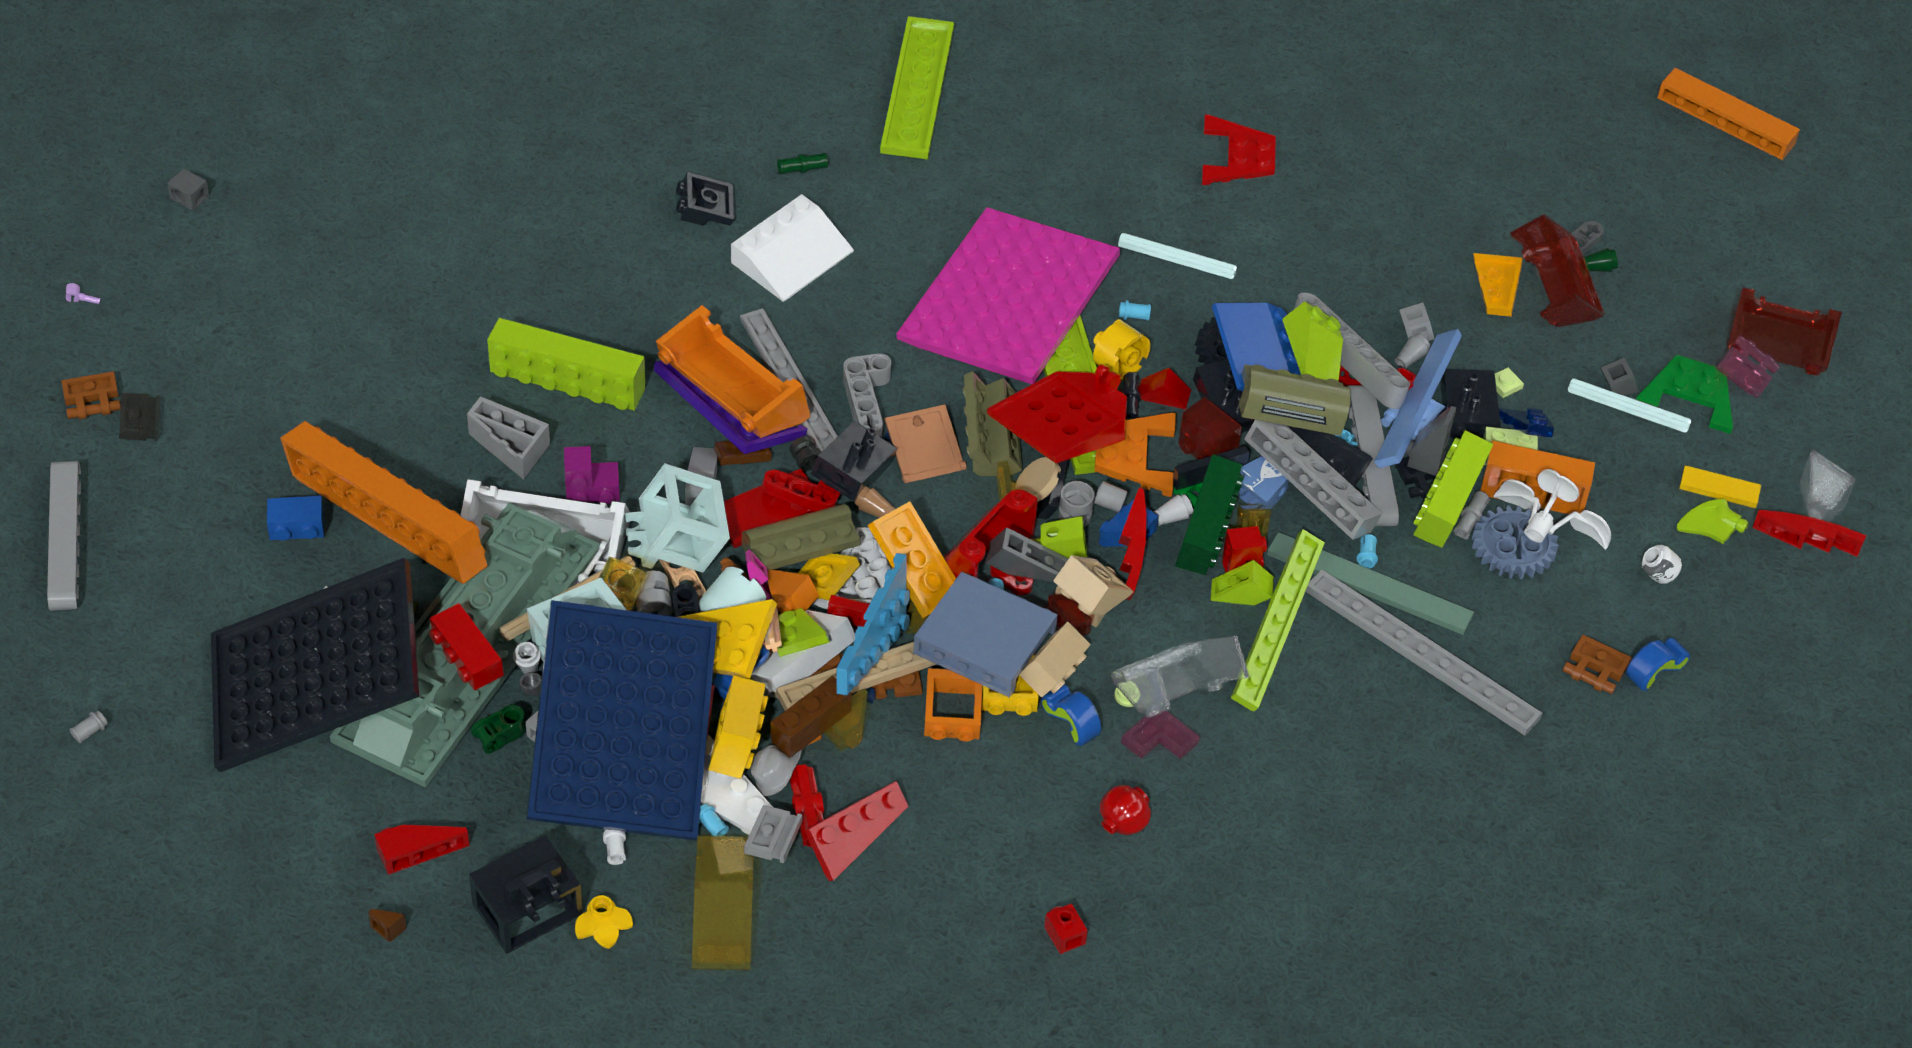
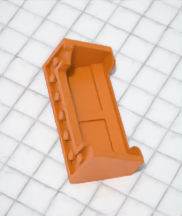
(732, 376)

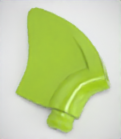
(1713, 520)

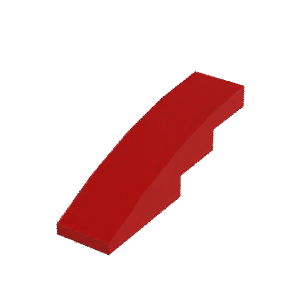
(1802, 529)
(1135, 538)

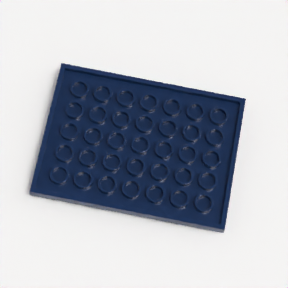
(622, 721)

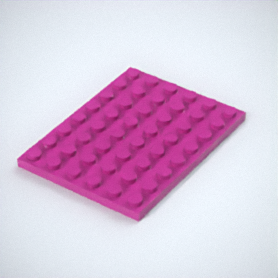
(1008, 295)

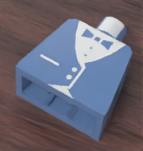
(1262, 483)

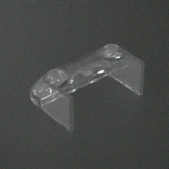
(1179, 671)

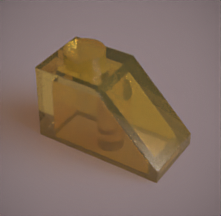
(1253, 516)
(850, 729)

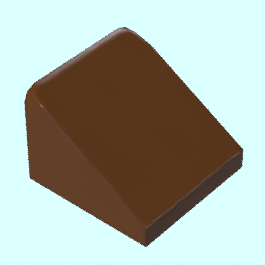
(387, 923)

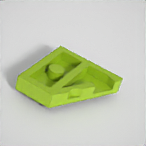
(799, 632)

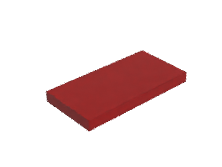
(759, 509)

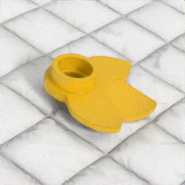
(603, 925)

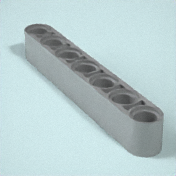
(1364, 362)
(1369, 436)
(63, 534)

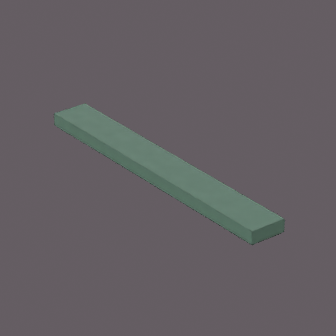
(1382, 588)

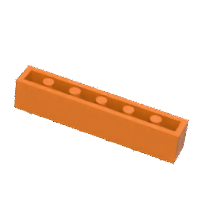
(1728, 113)

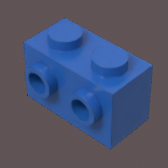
(295, 518)

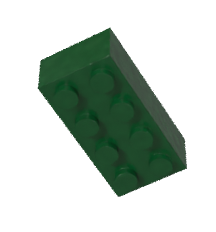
(1210, 515)

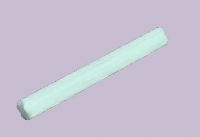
(1177, 255)
(1629, 405)

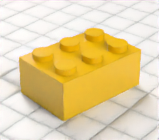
(738, 727)

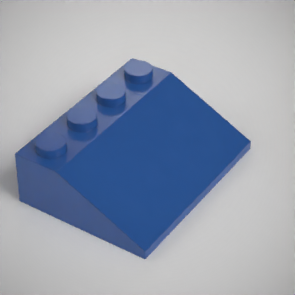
(1254, 337)

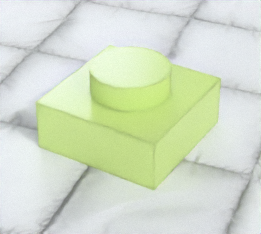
(1507, 383)

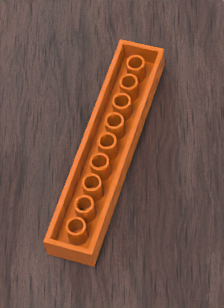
(385, 502)

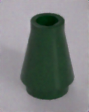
(1602, 260)

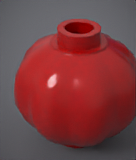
(1125, 810)

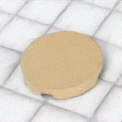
(1039, 478)

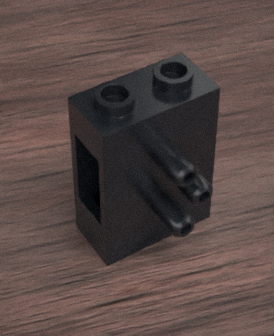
(1218, 385)
(1474, 398)
(853, 460)

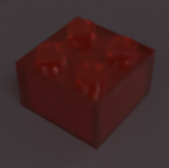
(1207, 430)

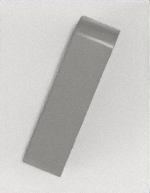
(859, 378)

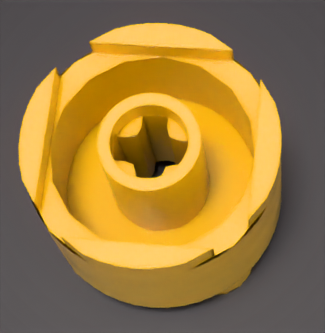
(1120, 348)

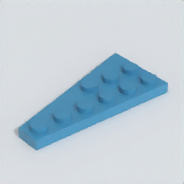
(884, 625)

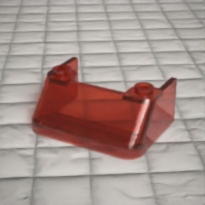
(1561, 271)

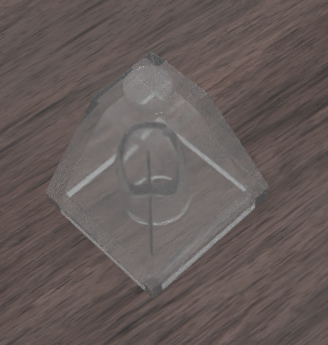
(1824, 487)

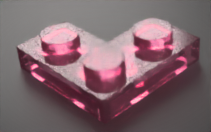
(1163, 730)

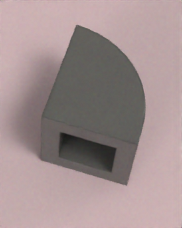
(1620, 377)

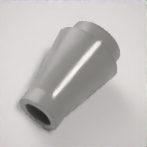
(1413, 350)

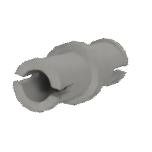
(1471, 514)

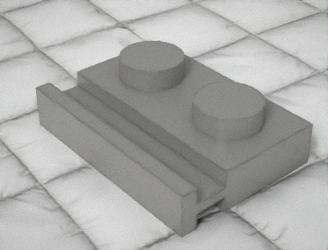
(773, 834)

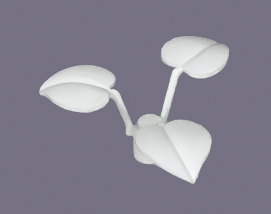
(1542, 523)

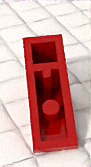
(415, 844)

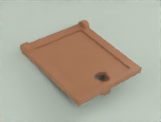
(924, 443)

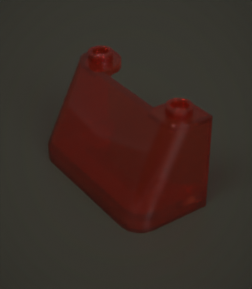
(1785, 332)

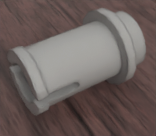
(89, 726)

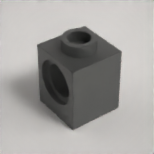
(188, 189)

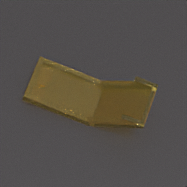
(722, 904)

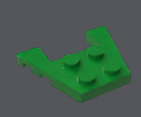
(1694, 383)

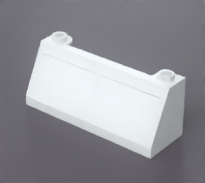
(589, 519)

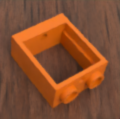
(941, 727)

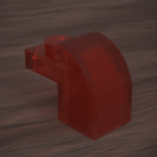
(1068, 610)

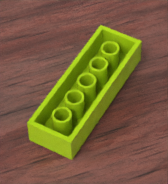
(566, 364)

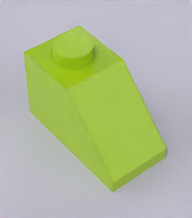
(1243, 585)

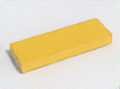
(1720, 486)

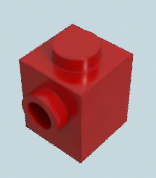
(1065, 928)

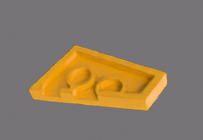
(1498, 281)

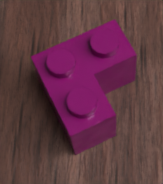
(588, 480)

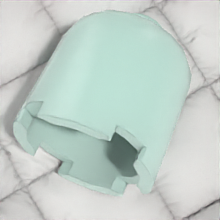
(731, 590)

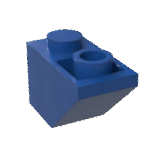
(1111, 530)

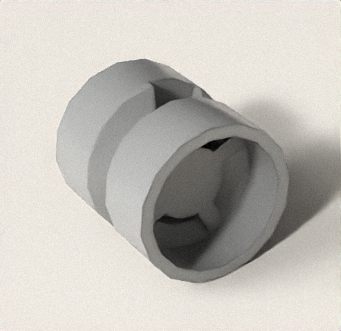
(1076, 501)
(655, 595)

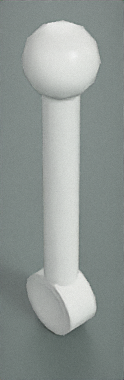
(603, 548)

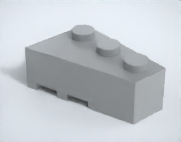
(508, 434)

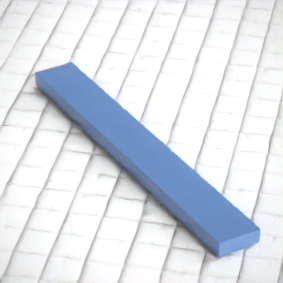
(1418, 399)

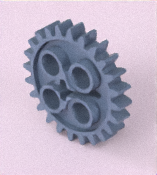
(1498, 547)

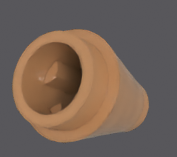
(873, 503)

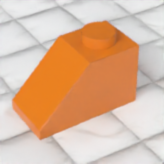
(791, 590)

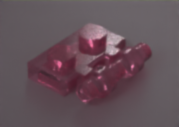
(1745, 372)

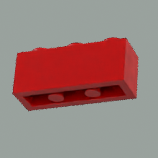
(465, 647)

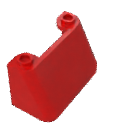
(1013, 511)

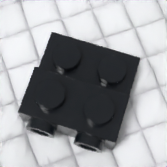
(705, 200)

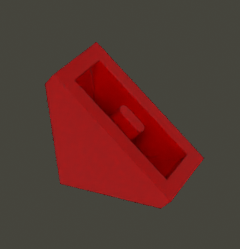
(1165, 389)

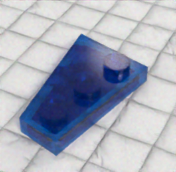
(1530, 422)

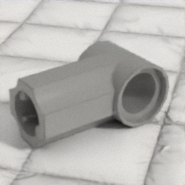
(1110, 497)

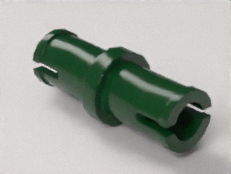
(802, 163)

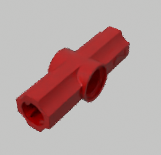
(806, 799)

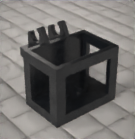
(522, 885)

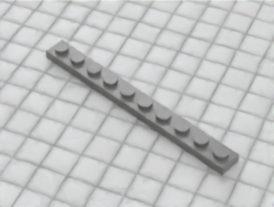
(1424, 652)

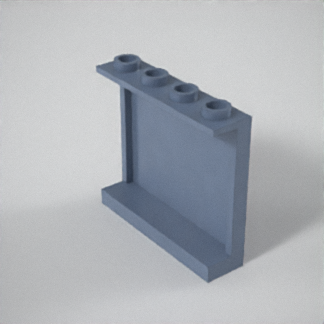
(983, 633)

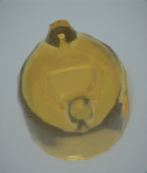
(624, 581)

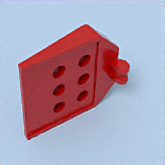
(1066, 413)

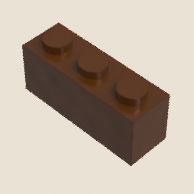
(810, 717)

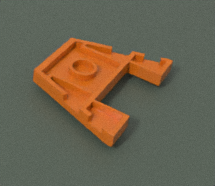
(1128, 457)

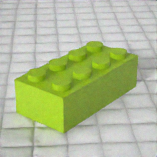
(1451, 488)

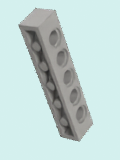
(1314, 477)

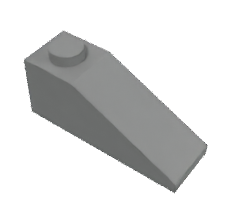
(702, 462)

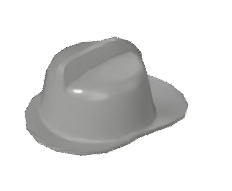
(772, 769)

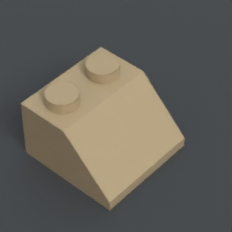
(1091, 585)

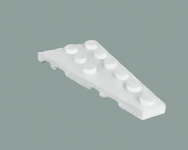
(732, 797)

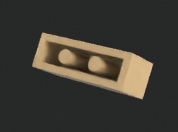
(1055, 660)

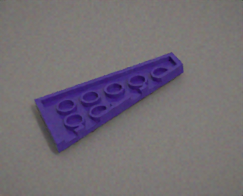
(722, 419)

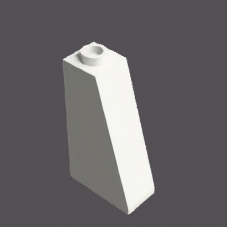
(800, 665)

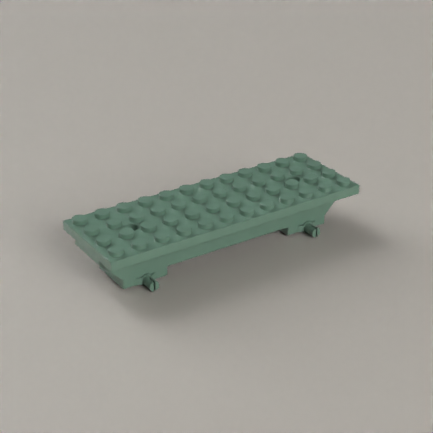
(526, 564)

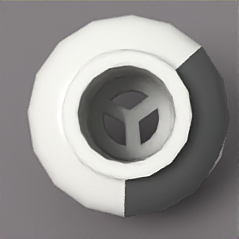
(1661, 564)

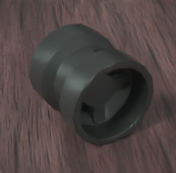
(805, 452)

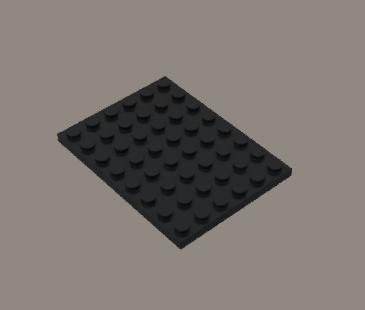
(313, 665)

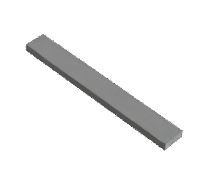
(783, 367)

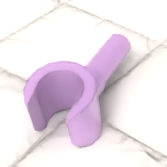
(74, 289)

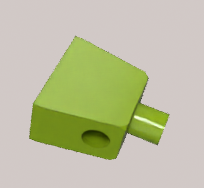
(1064, 537)

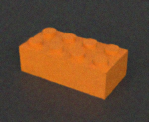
(1526, 464)

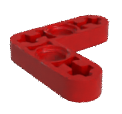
(819, 492)

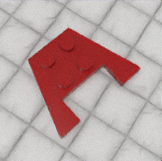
(1249, 152)

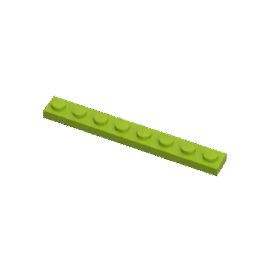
(1278, 620)

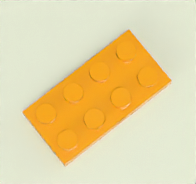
(926, 569)

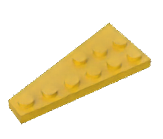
(738, 635)

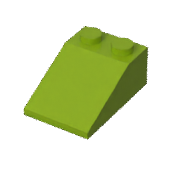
(1315, 341)

